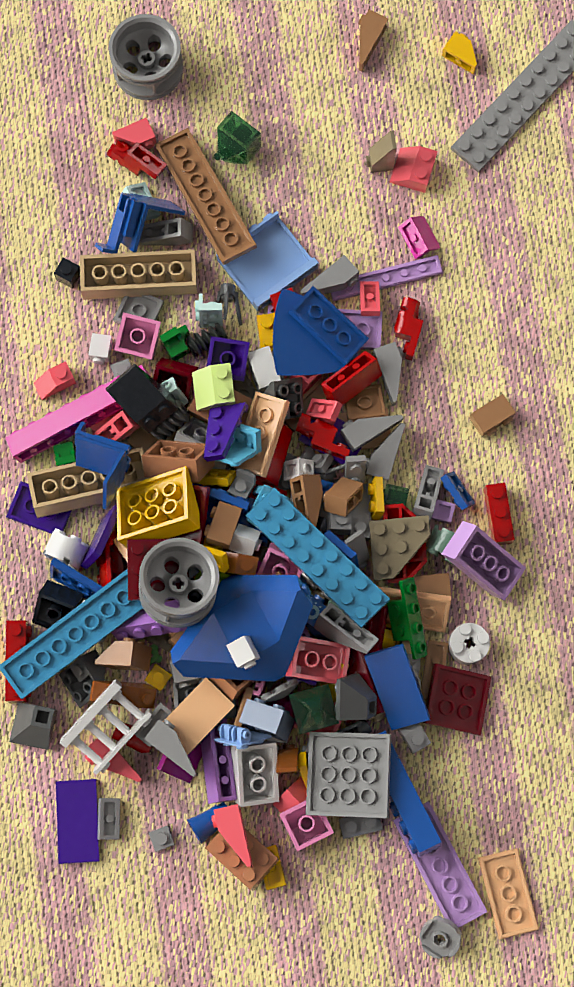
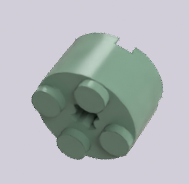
(438, 541)

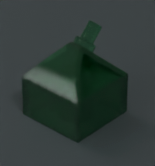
(237, 140)
(313, 709)

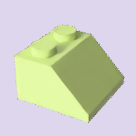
(213, 386)

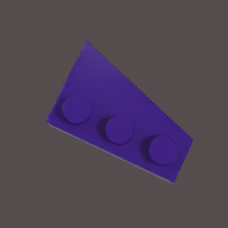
(221, 428)

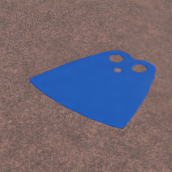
(294, 347)

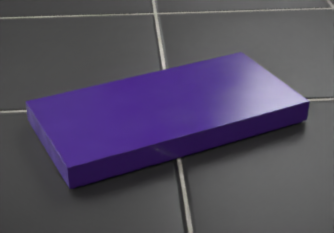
(77, 821)

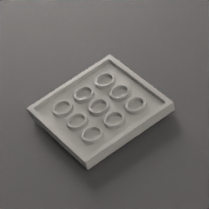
(348, 775)

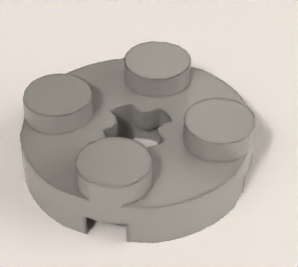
(442, 927)

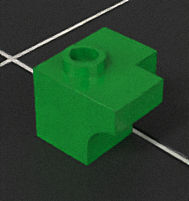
(174, 342)
(64, 453)

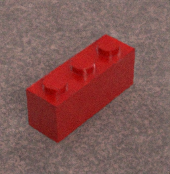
(352, 378)
(278, 458)
(499, 513)

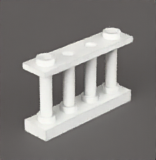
(99, 707)

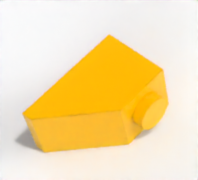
(460, 52)

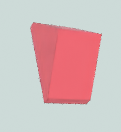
(292, 796)

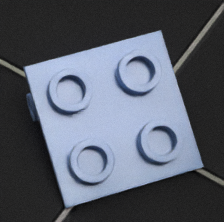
(239, 736)

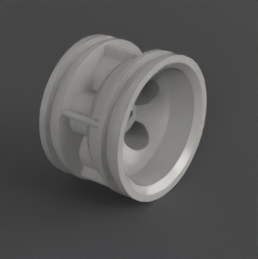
(140, 32)
(187, 555)

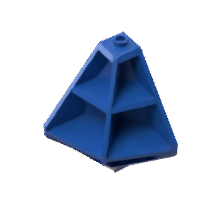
(257, 606)

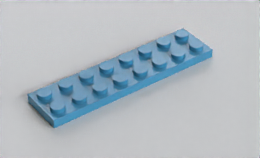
(318, 558)
(70, 637)

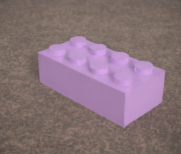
(483, 560)

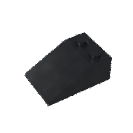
(142, 398)

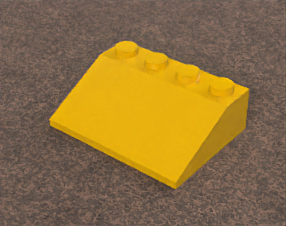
(157, 507)

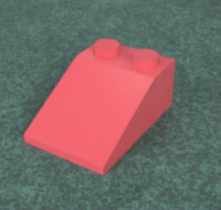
(319, 660)

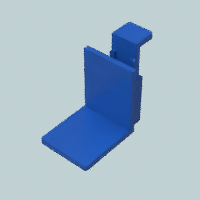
(131, 218)
(104, 457)

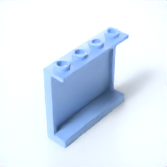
(273, 265)

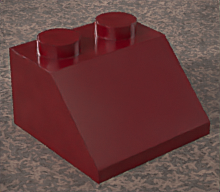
(179, 371)

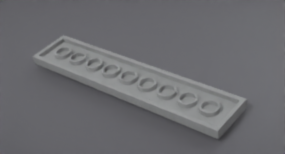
(518, 101)

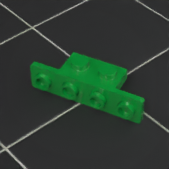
(406, 618)

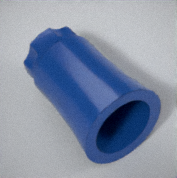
(202, 823)

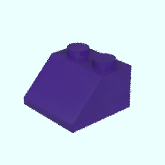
(229, 351)

